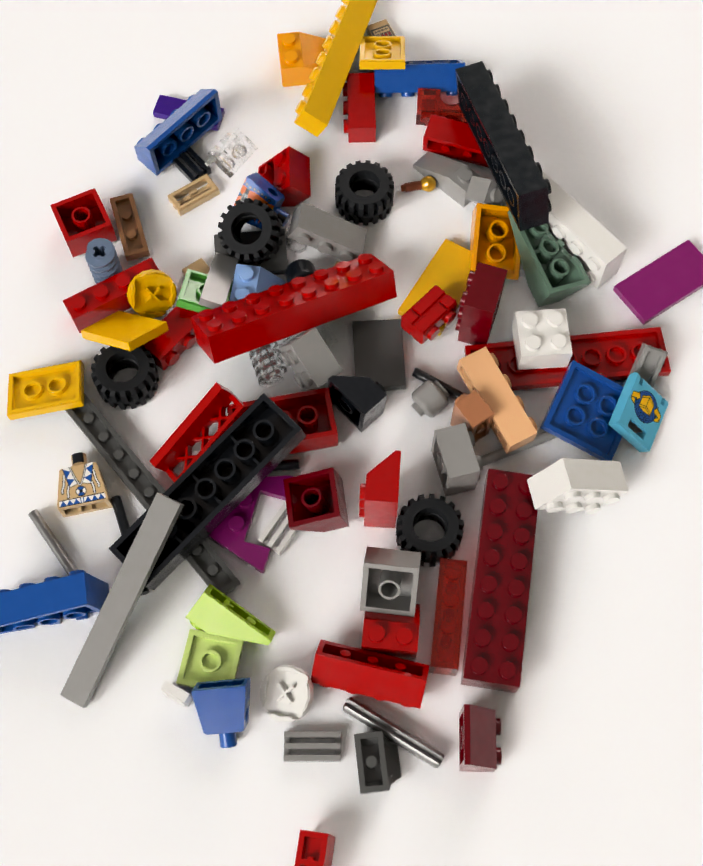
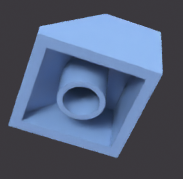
(252, 280)

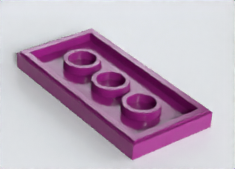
(663, 282)

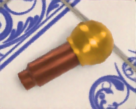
(427, 184)

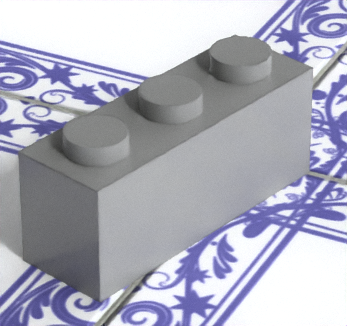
(327, 232)

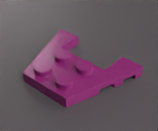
(235, 527)

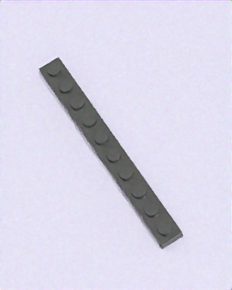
(144, 488)

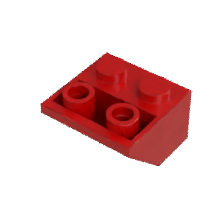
(289, 174)

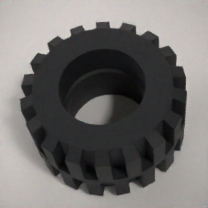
(364, 177)
(232, 226)
(129, 392)
(435, 510)

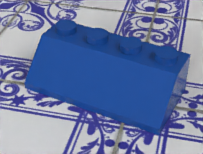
(418, 74)
(179, 130)

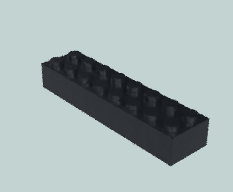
(503, 146)
(219, 482)

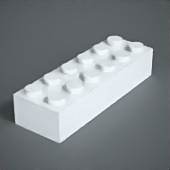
(583, 236)

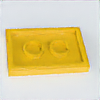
(382, 52)
(124, 330)
(45, 390)

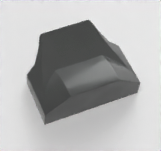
(376, 762)

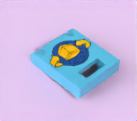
(641, 406)

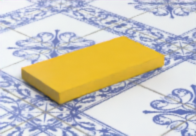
(447, 270)

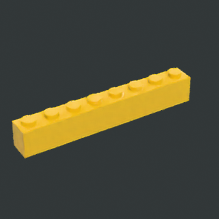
(333, 65)

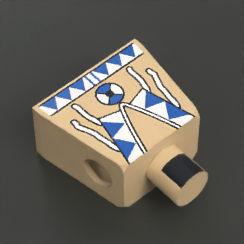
(82, 488)

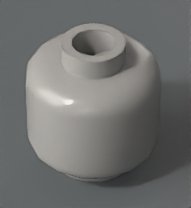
(430, 398)

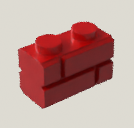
(429, 315)

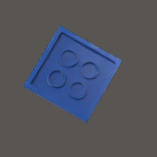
(583, 412)

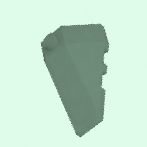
(547, 265)

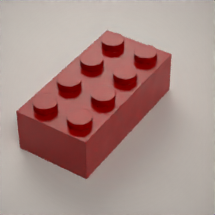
(312, 413)

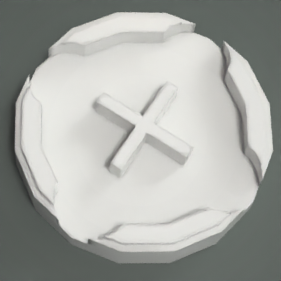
(286, 693)

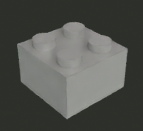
(310, 359)
(456, 459)
(390, 581)

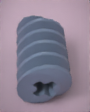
(102, 259)

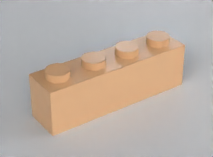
(510, 421)

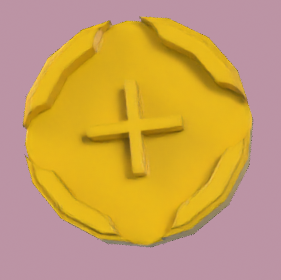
(151, 293)

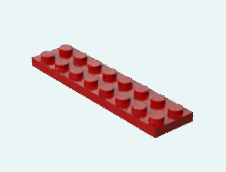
(605, 353)

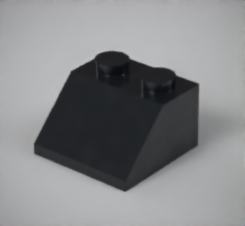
(357, 399)

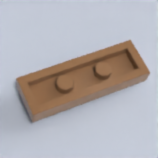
(129, 227)

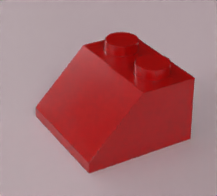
(391, 634)

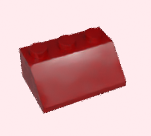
(380, 493)

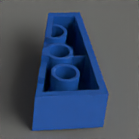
(51, 600)

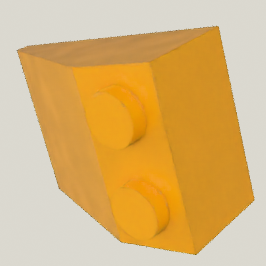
(298, 56)
(493, 239)

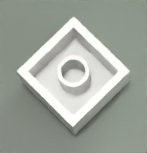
(541, 339)

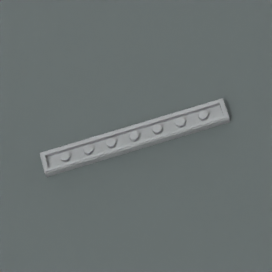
(121, 600)

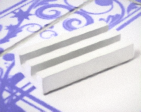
(271, 526)

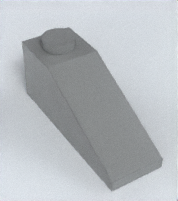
(449, 174)

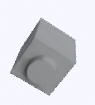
(483, 191)

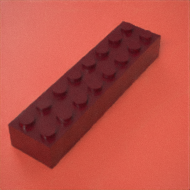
(500, 584)

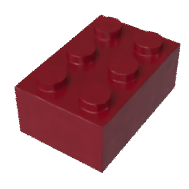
(480, 303)

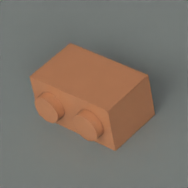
(474, 413)

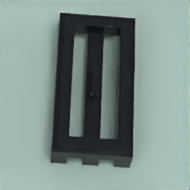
(199, 161)

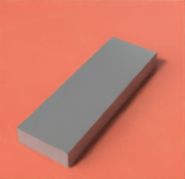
(218, 281)

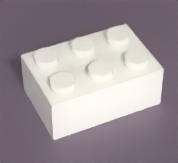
(577, 485)

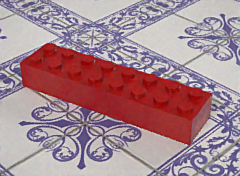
(293, 307)

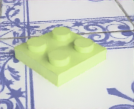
(209, 658)

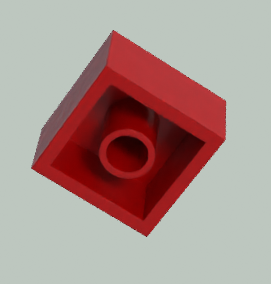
(82, 220)

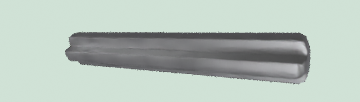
(393, 732)

